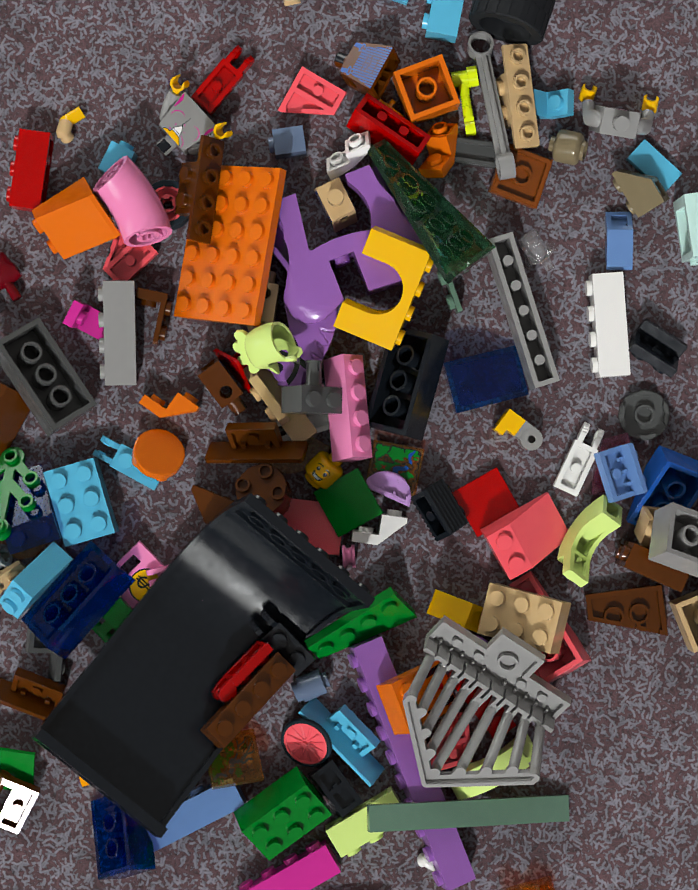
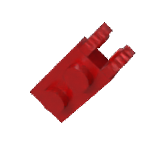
(221, 81)
(241, 671)

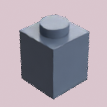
(287, 142)

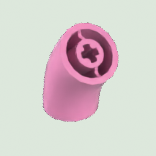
(133, 204)

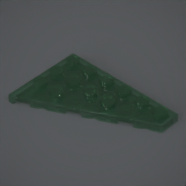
(442, 229)

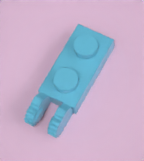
(123, 462)

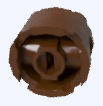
(268, 484)

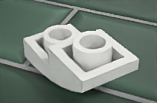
(355, 150)

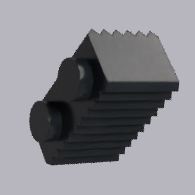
(439, 509)

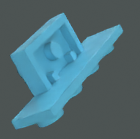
(349, 738)

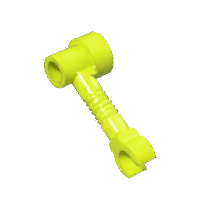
(464, 80)

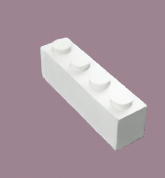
(609, 325)

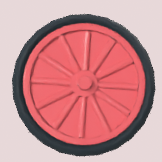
(306, 742)

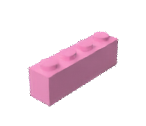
(351, 429)

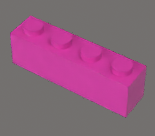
(298, 871)

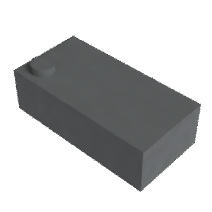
(44, 377)

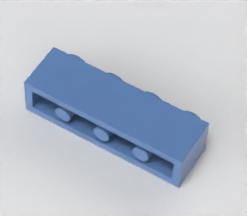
(199, 810)

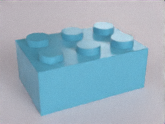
(81, 501)

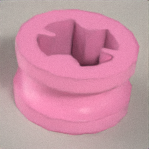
(348, 556)

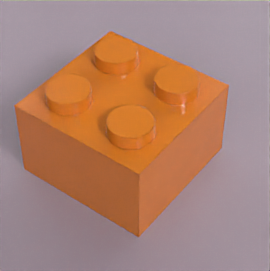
(426, 90)

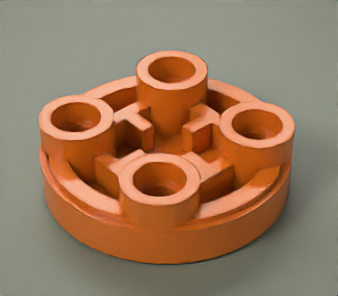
(158, 454)

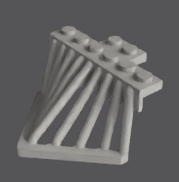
(499, 669)

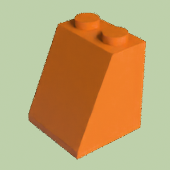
(74, 220)

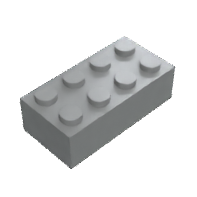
(675, 538)

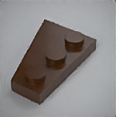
(632, 608)

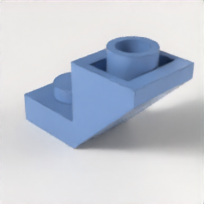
(619, 241)

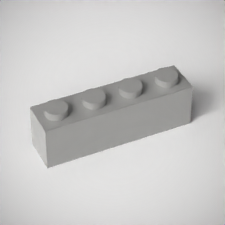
(119, 332)

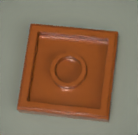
(529, 181)

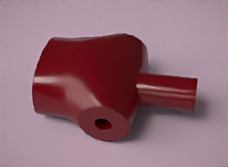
(8, 275)

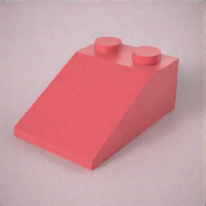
(525, 535)

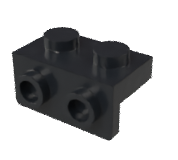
(657, 347)

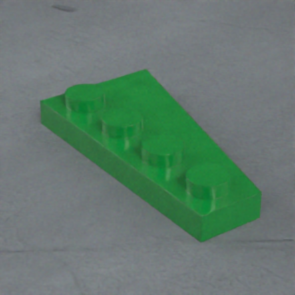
(384, 614)

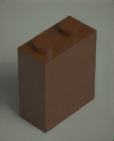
(636, 559)

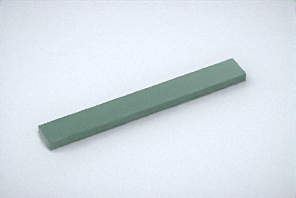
(467, 813)

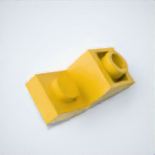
(457, 609)

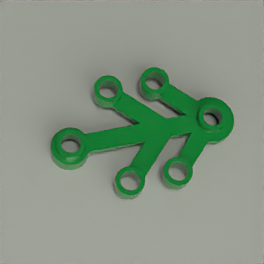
(9, 486)

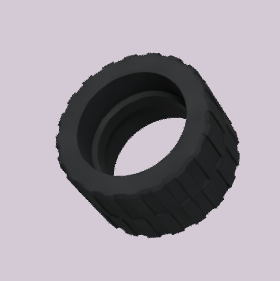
(512, 19)

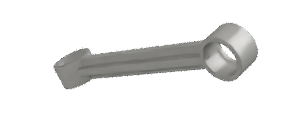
(503, 156)

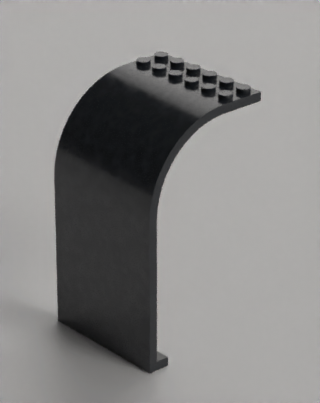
(148, 691)

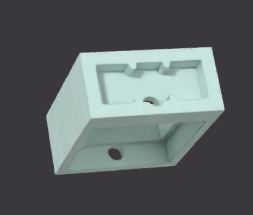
(687, 226)

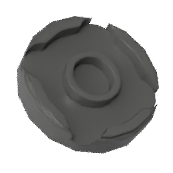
(637, 410)

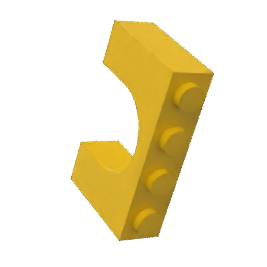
(411, 263)

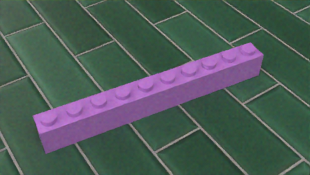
(441, 845)

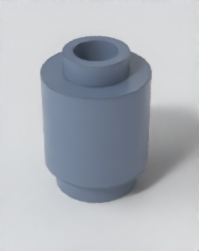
(310, 685)

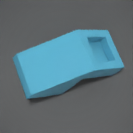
(554, 103)

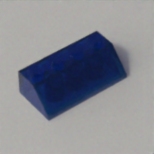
(77, 600)

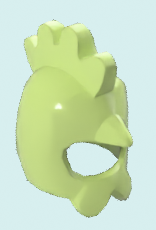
(263, 345)

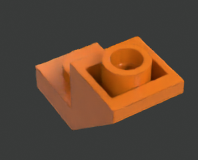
(441, 150)
(179, 405)

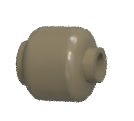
(568, 147)

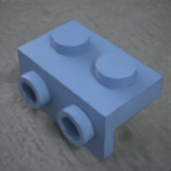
(620, 472)

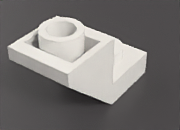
(388, 524)

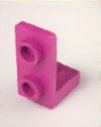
(84, 318)

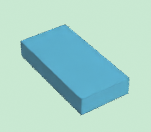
(651, 162)

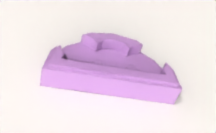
(390, 485)

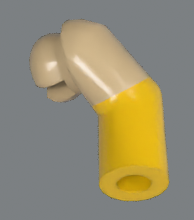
(66, 123)

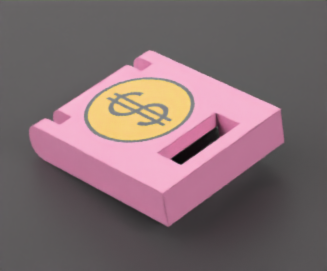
(141, 584)

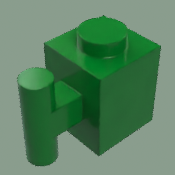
(113, 619)

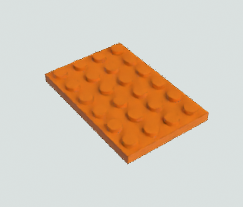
(231, 274)

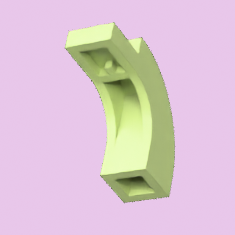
(585, 535)
(500, 764)

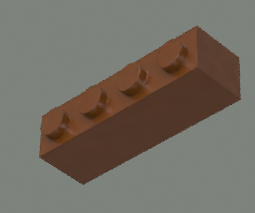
(248, 701)

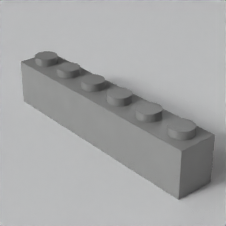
(521, 312)

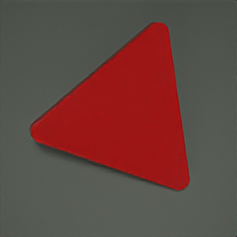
(234, 367)

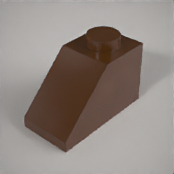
(209, 502)

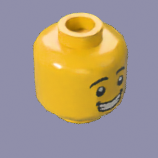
(322, 471)

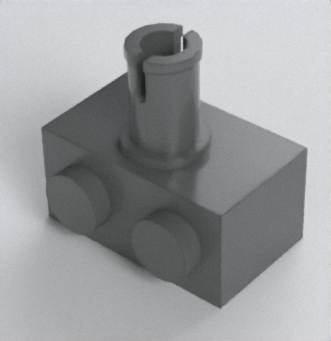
(313, 396)

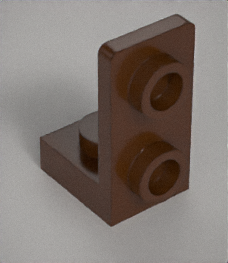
(151, 299)

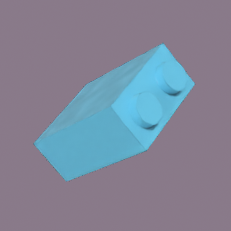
(34, 580)

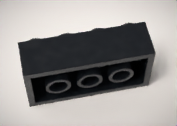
(407, 384)

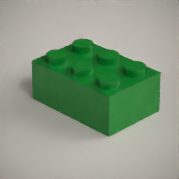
(282, 813)

